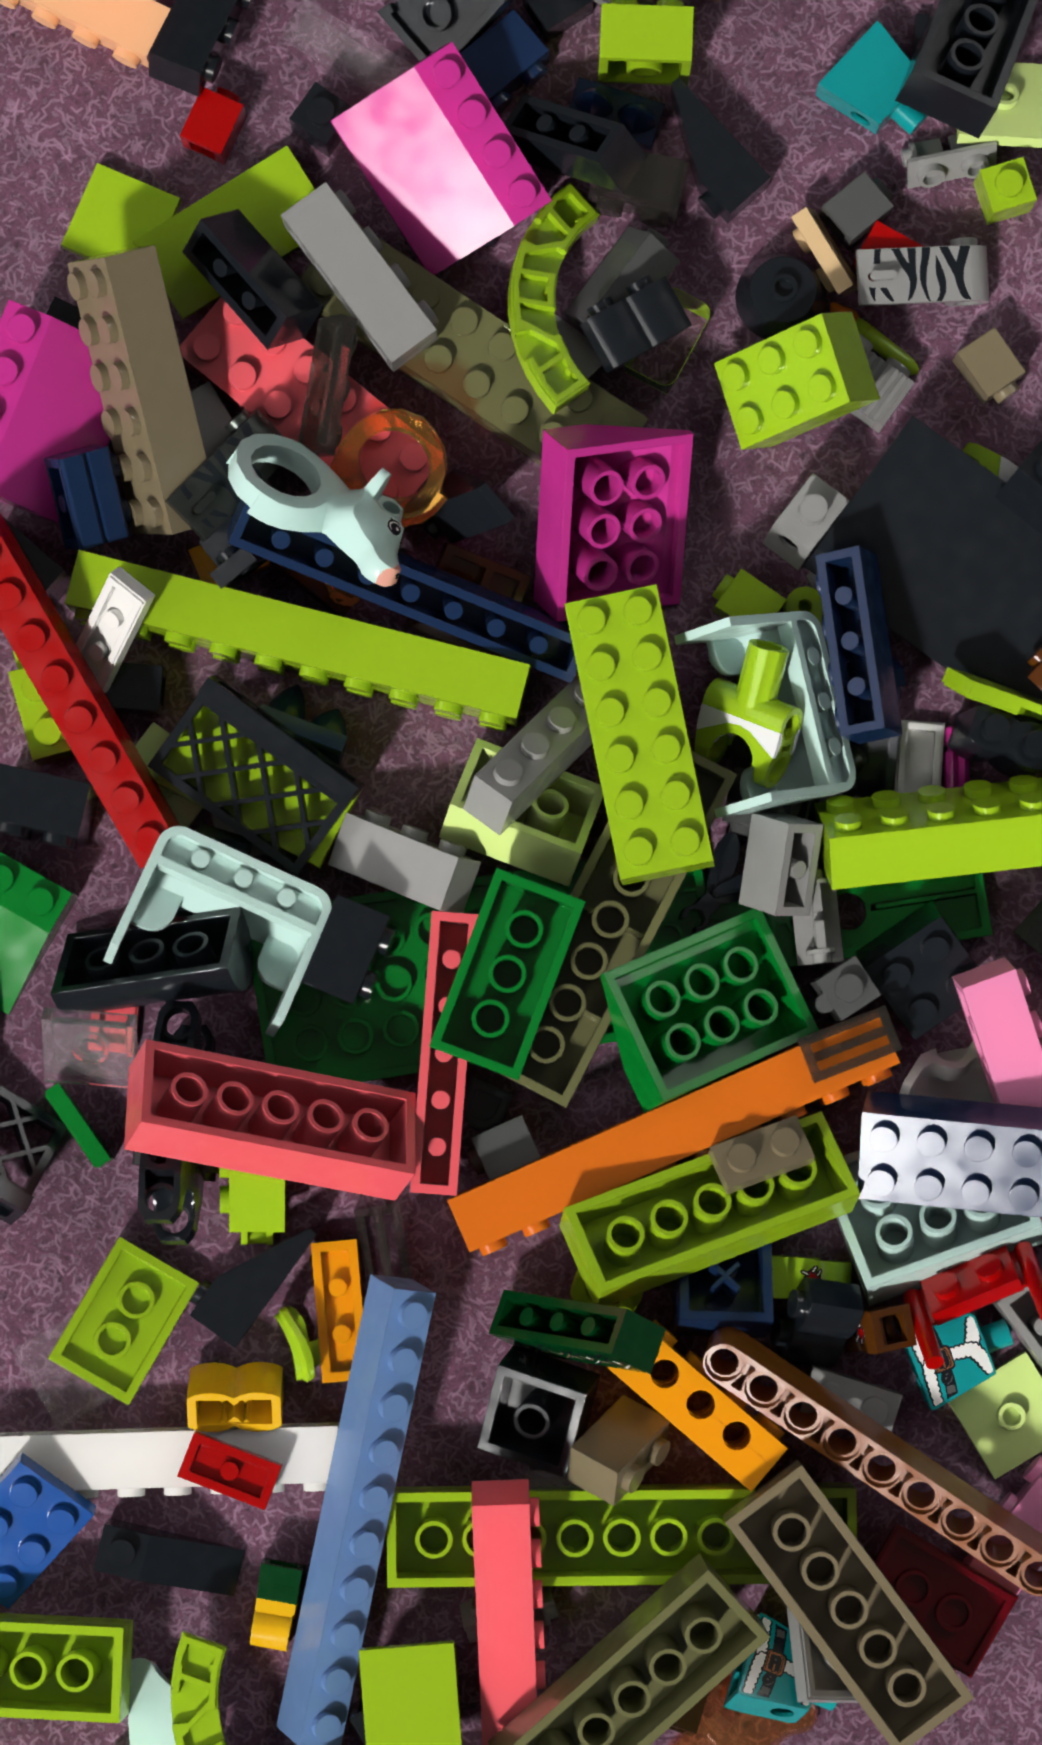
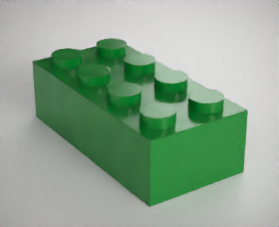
(507, 974)

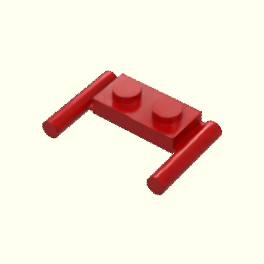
(971, 1288)

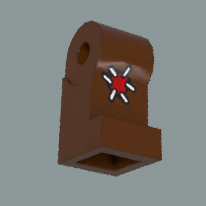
(877, 1333)

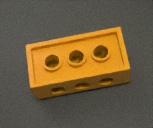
(745, 1458)

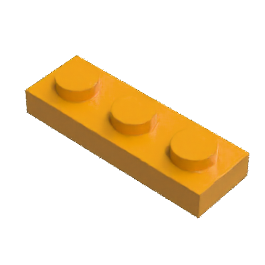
(337, 1305)

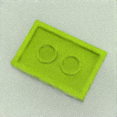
(123, 1321)

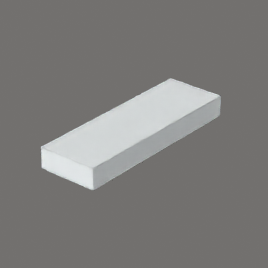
(113, 625)

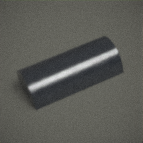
(183, 961)

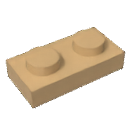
(813, 236)

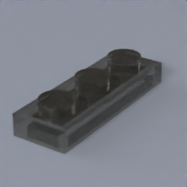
(328, 384)

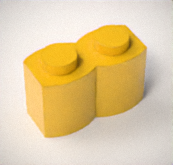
(232, 1396)

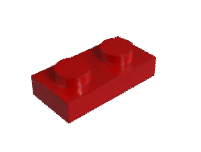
(230, 1470)

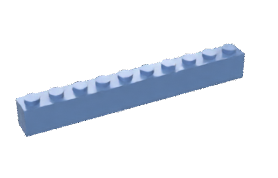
(355, 1510)

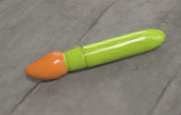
(880, 342)

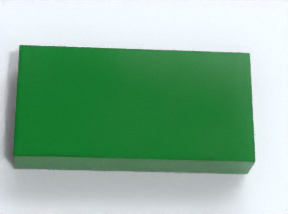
(78, 1125)

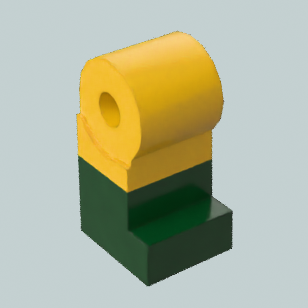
(276, 1603)

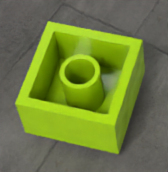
(645, 42)

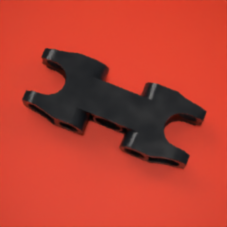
(174, 1182)

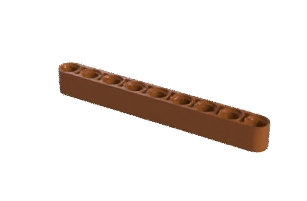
(870, 1441)

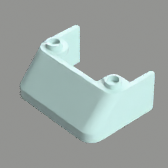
(822, 758)
(211, 877)

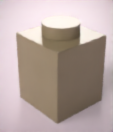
(990, 367)

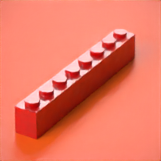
(79, 704)

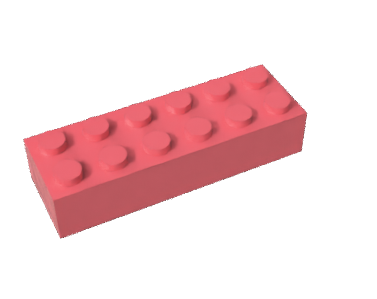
(276, 384)
(270, 1120)

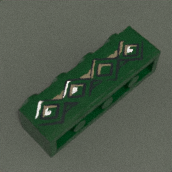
(578, 1331)

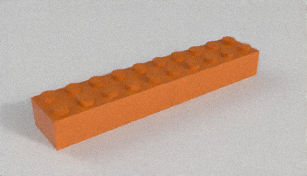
(659, 1139)

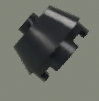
(778, 294)

